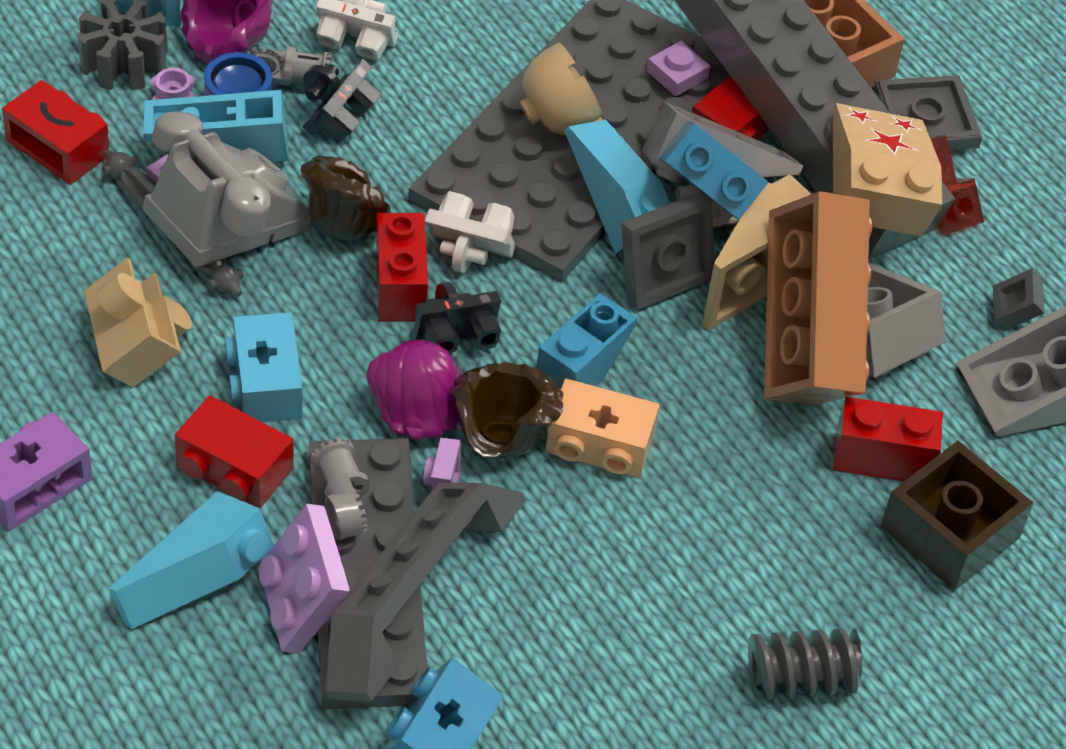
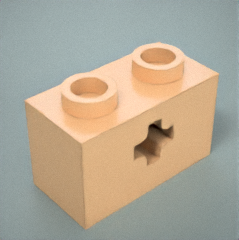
(603, 428)

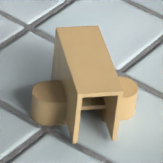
(134, 324)

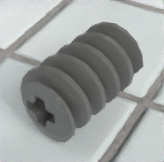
(805, 661)

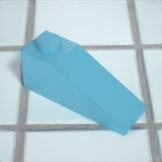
(239, 119)
(614, 176)
(195, 559)

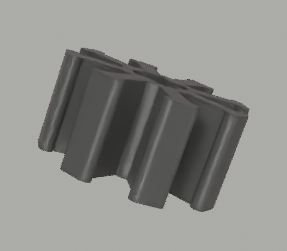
(122, 43)

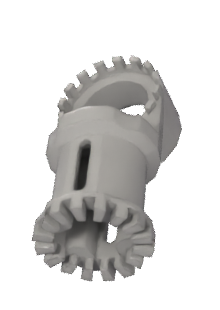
(290, 65)
(343, 487)

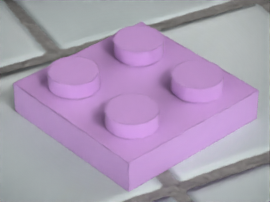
(303, 578)

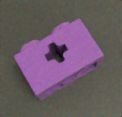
(40, 469)

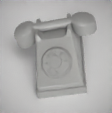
(217, 196)

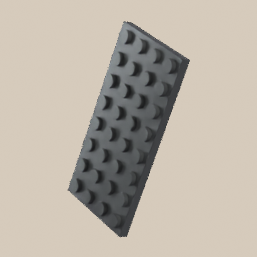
(534, 170)

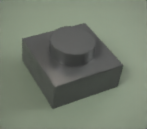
(1018, 299)

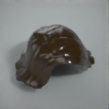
(342, 198)
(505, 408)

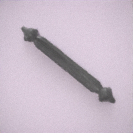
(137, 185)

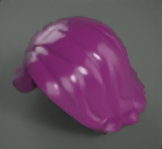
(224, 26)
(415, 389)

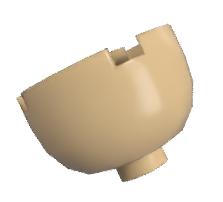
(557, 93)

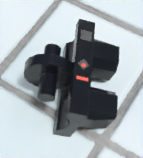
(351, 88)
(456, 317)

